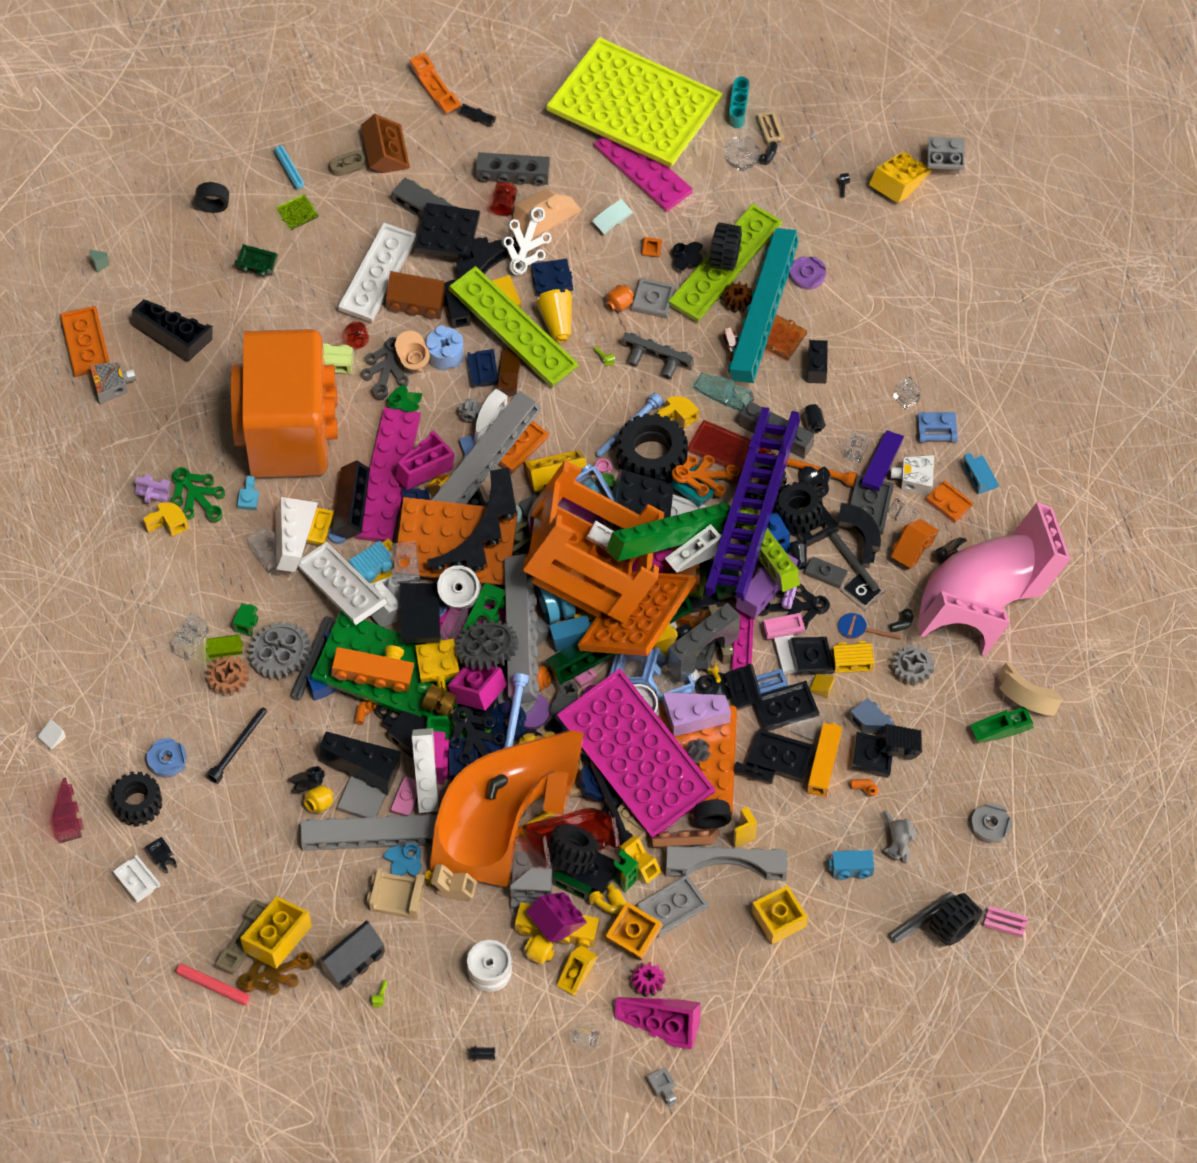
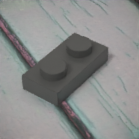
(705, 656)

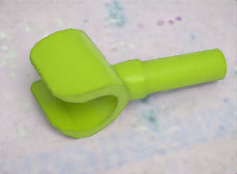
(607, 359)
(378, 1000)

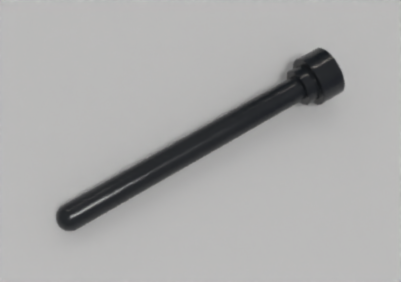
(216, 773)
(624, 834)

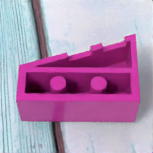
(425, 462)

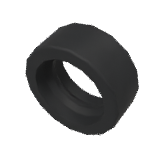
(212, 205)
(712, 814)

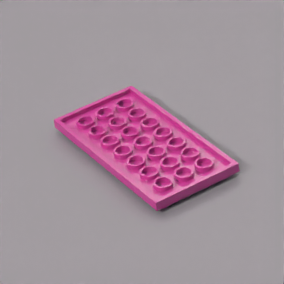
(637, 753)

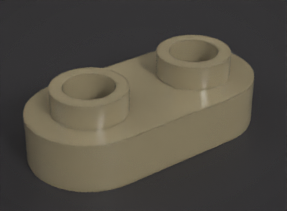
(347, 163)

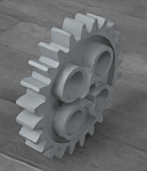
(279, 649)

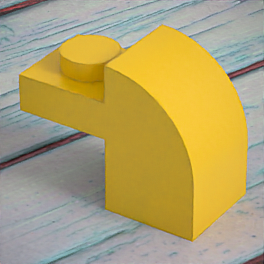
(681, 410)
(169, 516)
(647, 863)

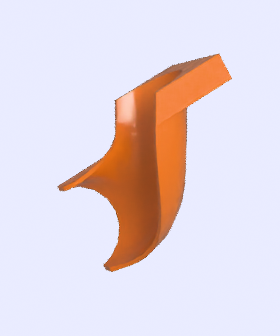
(481, 832)

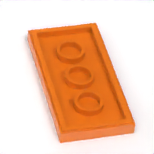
(84, 339)

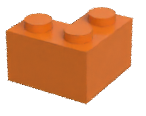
(914, 540)

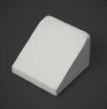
(52, 735)

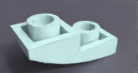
(612, 216)

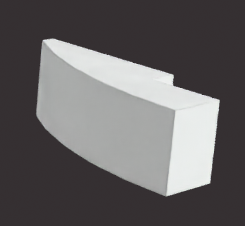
(489, 412)

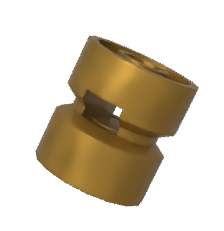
(439, 701)

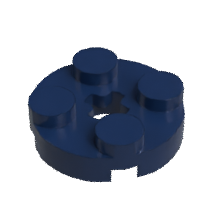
(500, 714)
(589, 787)

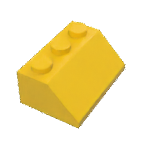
(542, 469)

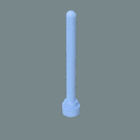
(654, 401)
(520, 682)

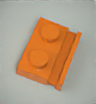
(949, 501)

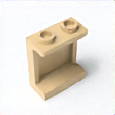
(396, 894)

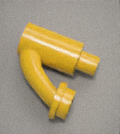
(615, 897)

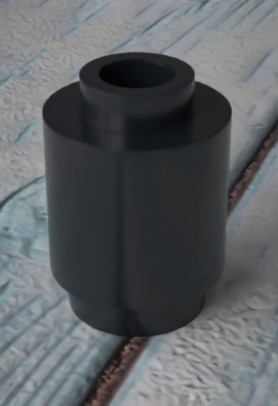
(814, 418)

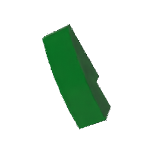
(1002, 725)

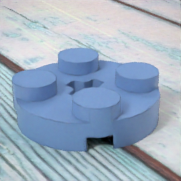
(166, 768)

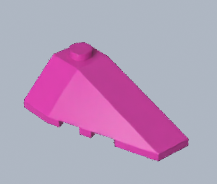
(666, 1018)

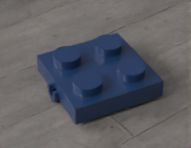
(552, 276)

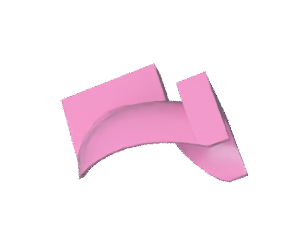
(989, 575)

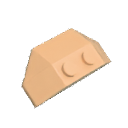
(556, 207)

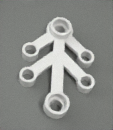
(525, 243)

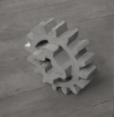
(903, 664)

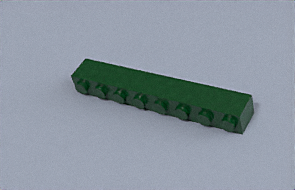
(573, 662)

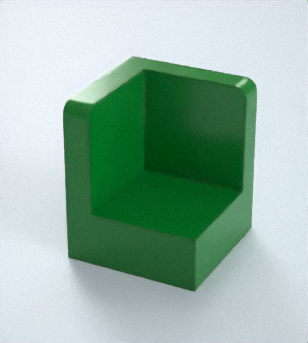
(439, 724)

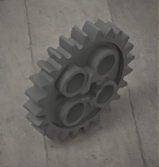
(486, 645)

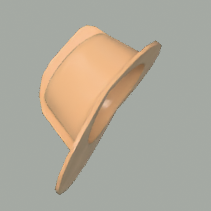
(412, 350)

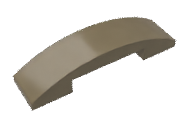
(234, 955)

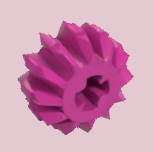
(648, 986)

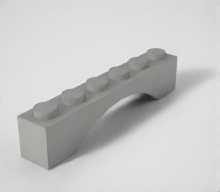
(766, 863)

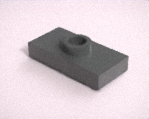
(826, 572)

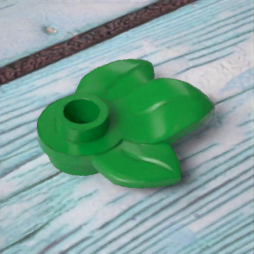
(404, 400)

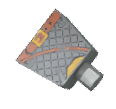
(110, 380)

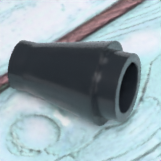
(798, 550)

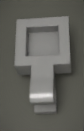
(663, 1084)

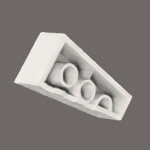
(292, 529)

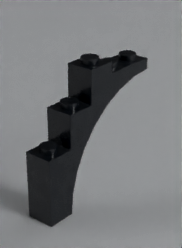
(484, 257)
(472, 550)

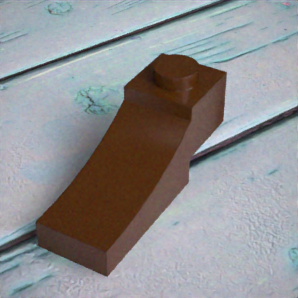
(509, 373)

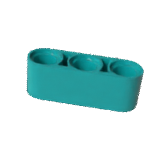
(739, 102)

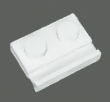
(136, 878)

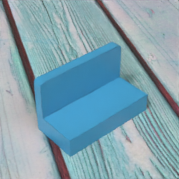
(979, 473)

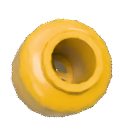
(318, 799)
(539, 949)

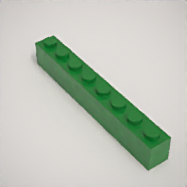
(665, 532)

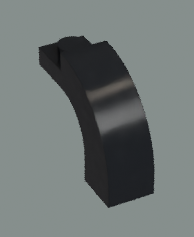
(860, 520)

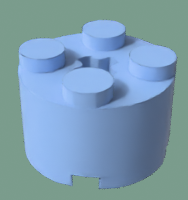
(445, 348)

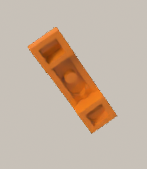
(433, 84)

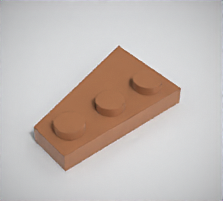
(686, 837)

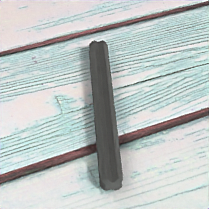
(308, 668)

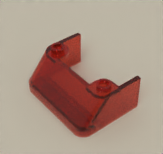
(593, 820)

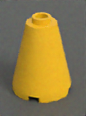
(556, 313)

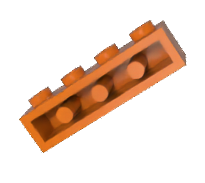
(372, 669)

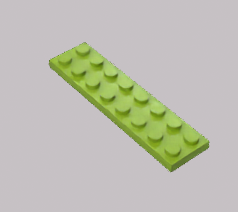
(707, 283)
(513, 327)

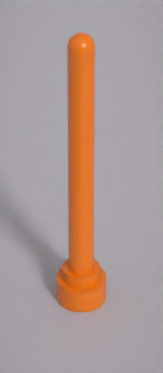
(847, 477)

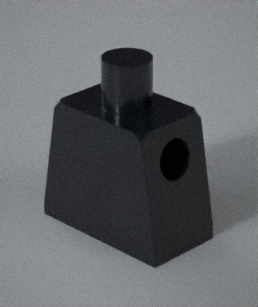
(402, 729)

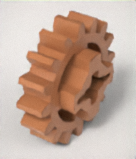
(222, 669)

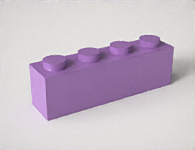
(760, 592)

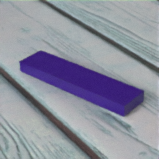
(882, 460)

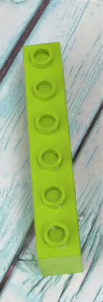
(774, 557)

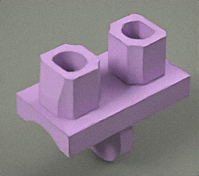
(151, 489)

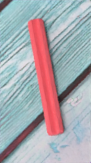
(213, 984)

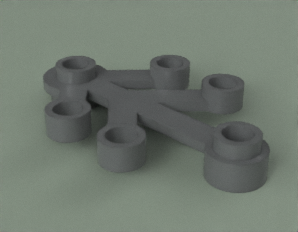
(387, 366)

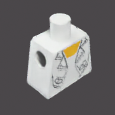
(916, 474)

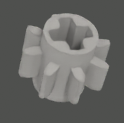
(469, 410)

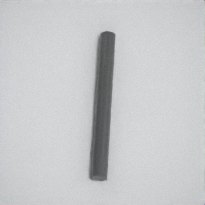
(854, 561)

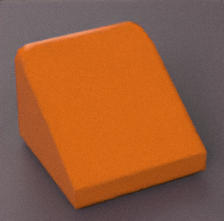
(652, 246)

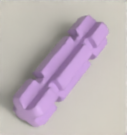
(788, 598)

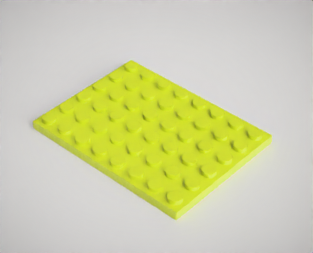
(634, 102)

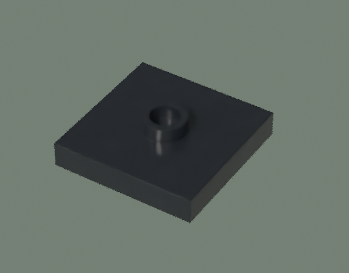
(811, 655)
(867, 756)
(599, 875)

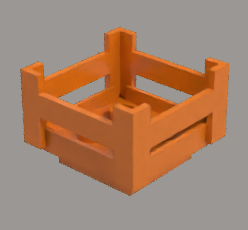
(574, 566)

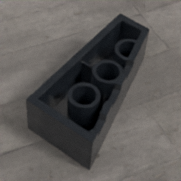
(171, 329)
(361, 760)

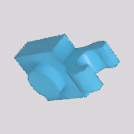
(248, 497)

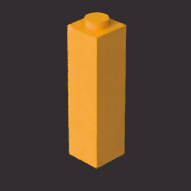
(825, 759)

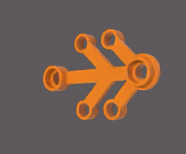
(683, 475)

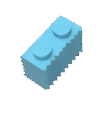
(372, 561)

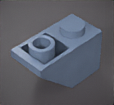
(869, 717)

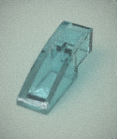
(723, 391)

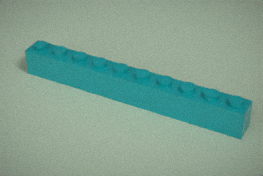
(763, 305)

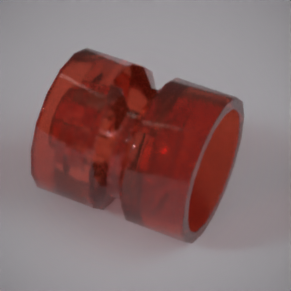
(503, 199)

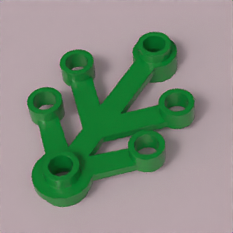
(196, 492)

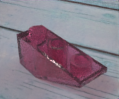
(64, 815)

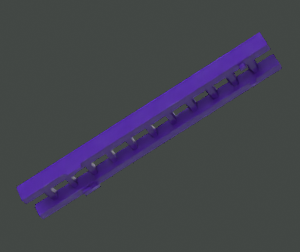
(761, 521)

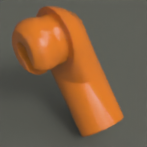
(362, 710)
(866, 785)

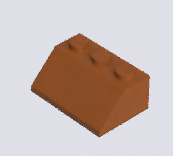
(384, 144)
(415, 295)

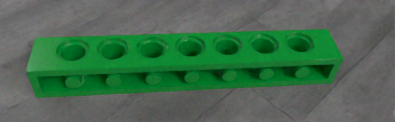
(489, 595)

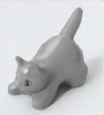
(902, 833)

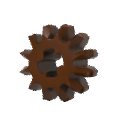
(737, 296)

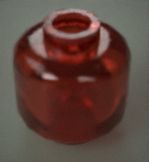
(356, 335)

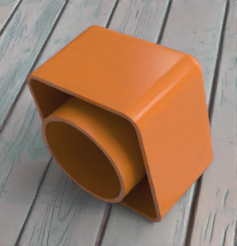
(284, 403)

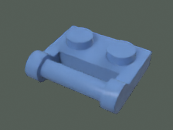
(937, 423)

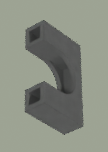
(721, 626)

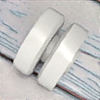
(448, 586)
(489, 965)

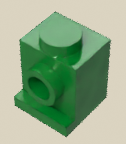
(245, 619)

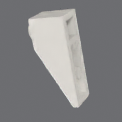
(696, 550)

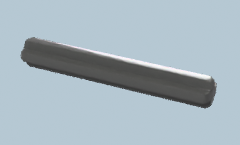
(920, 919)

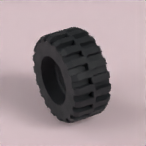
(653, 429)

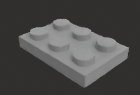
(522, 863)

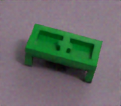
(629, 871)

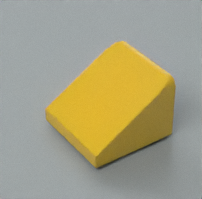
(822, 685)

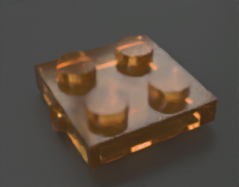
(784, 337)

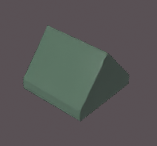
(99, 260)

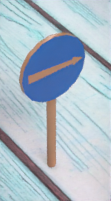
(854, 625)

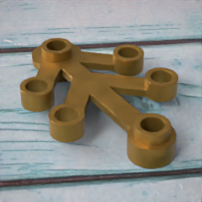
(303, 961)

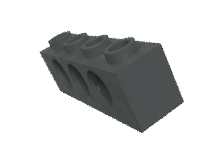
(513, 168)

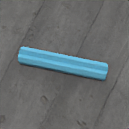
(289, 167)

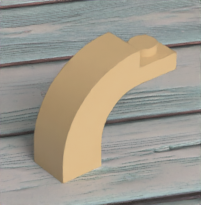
(1026, 694)

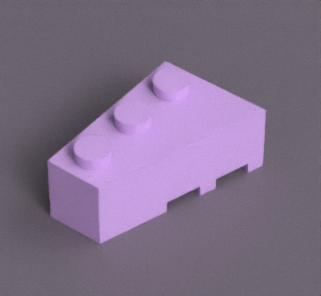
(695, 711)

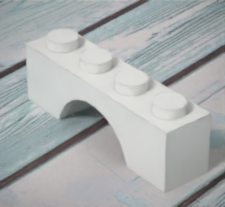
(425, 770)

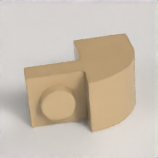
(453, 885)

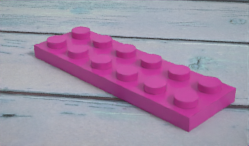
(650, 176)

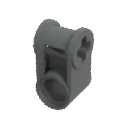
(563, 698)

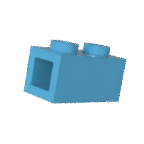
(569, 631)
(852, 864)

